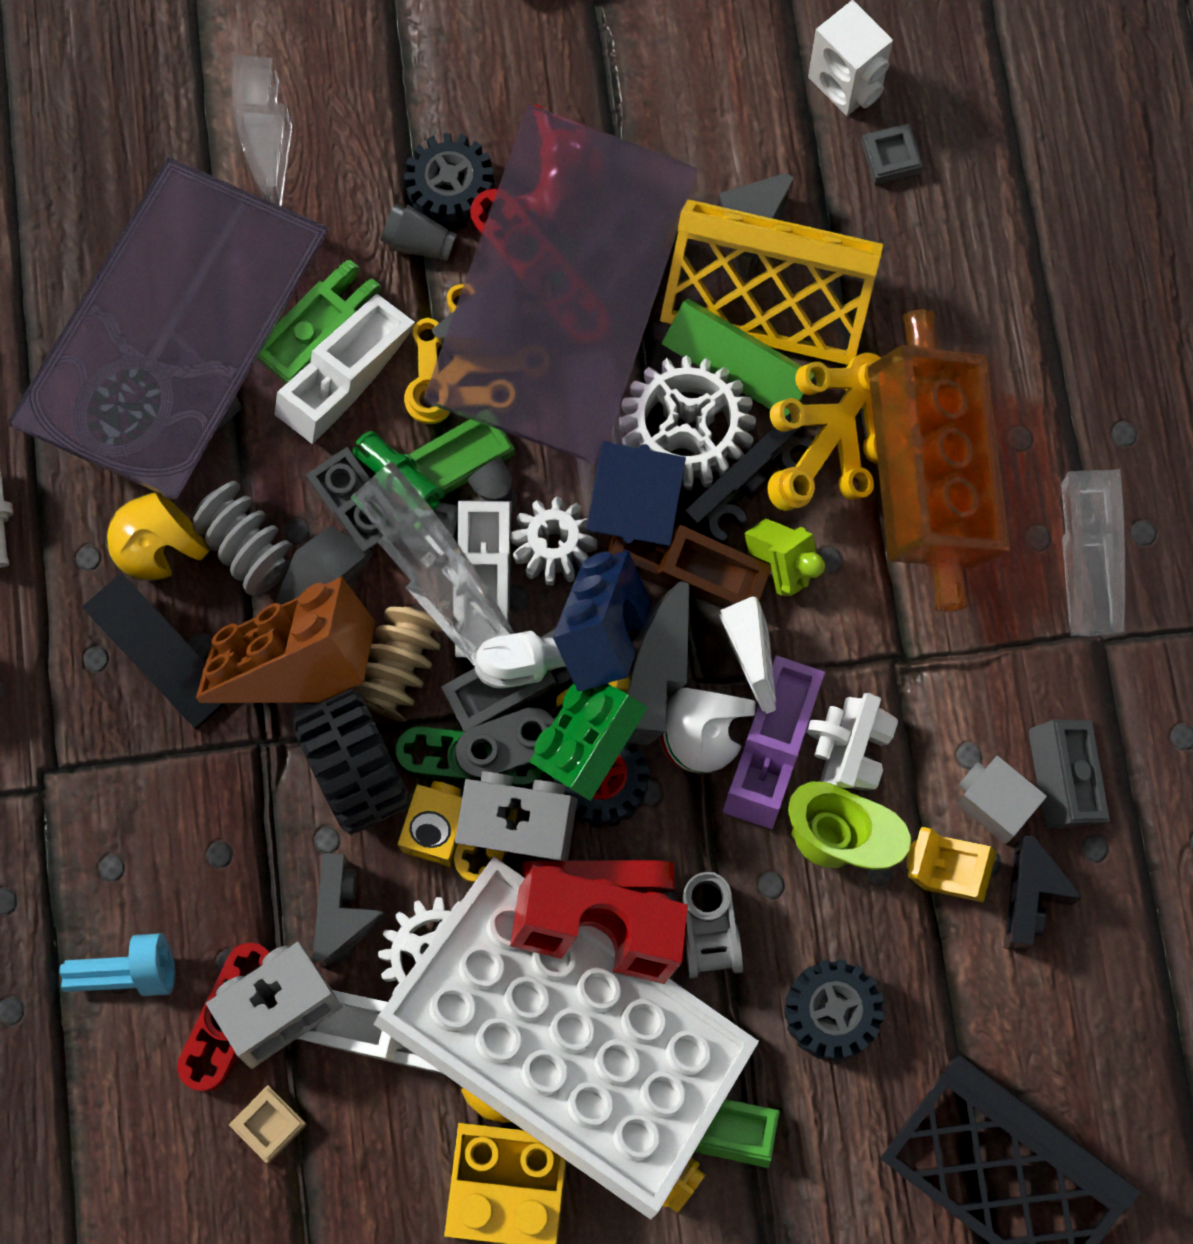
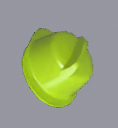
(846, 829)

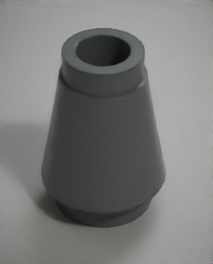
(417, 234)

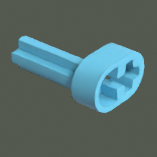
(147, 968)

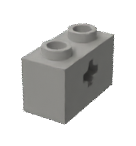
(485, 823)
(301, 997)

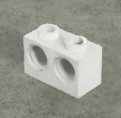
(850, 58)

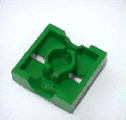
(587, 737)

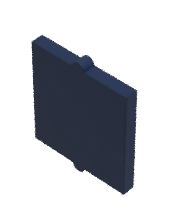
(635, 493)

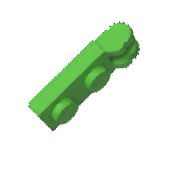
(313, 320)

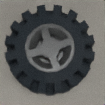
(453, 165)
(845, 989)

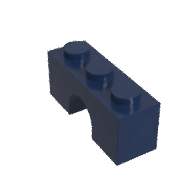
(595, 621)

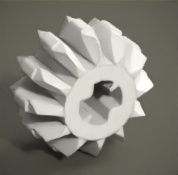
(535, 534)

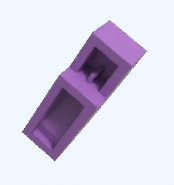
(774, 745)

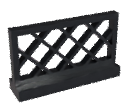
(1030, 1129)

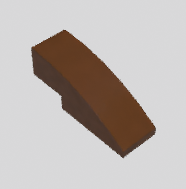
(711, 568)

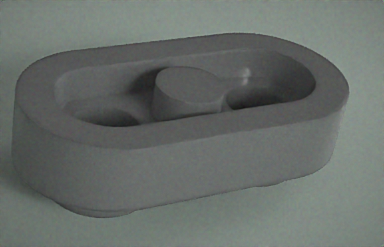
(505, 737)

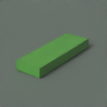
(762, 370)

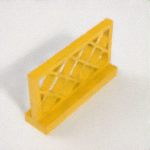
(780, 241)

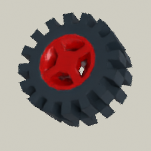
(619, 797)

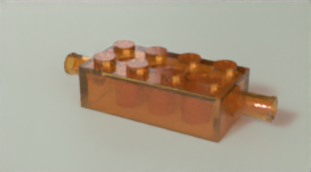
(937, 459)

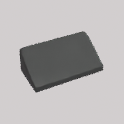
(1068, 774)

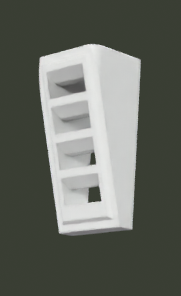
(750, 641)

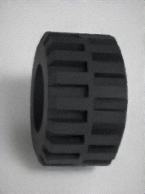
(350, 761)

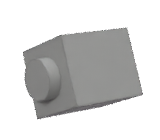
(999, 798)

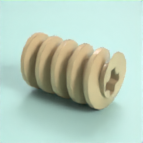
(396, 660)

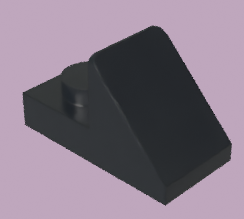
(1033, 879)

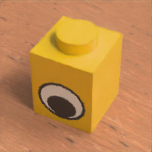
(432, 823)

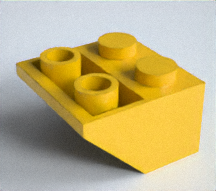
(504, 1187)

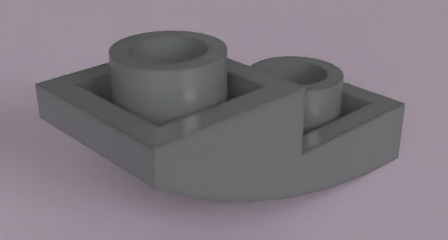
(335, 484)

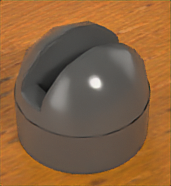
(492, 481)

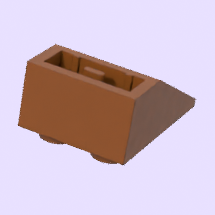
(292, 650)

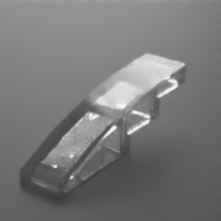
(433, 560)

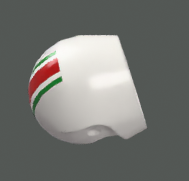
(698, 729)

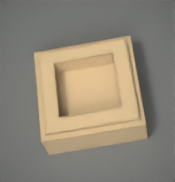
(268, 1124)

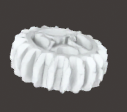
(716, 397)

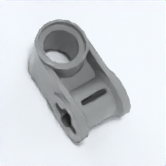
(711, 930)

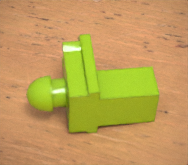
(789, 552)

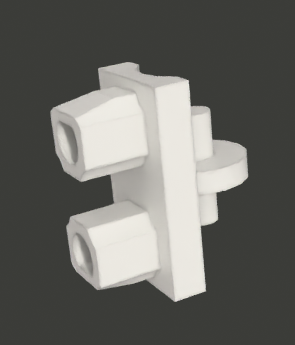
(845, 738)

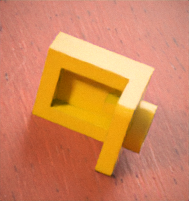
(950, 865)

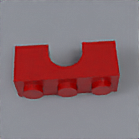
(642, 926)

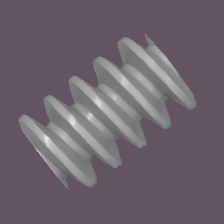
(240, 540)

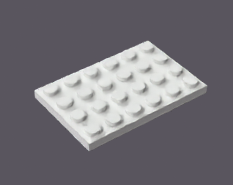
(565, 1048)

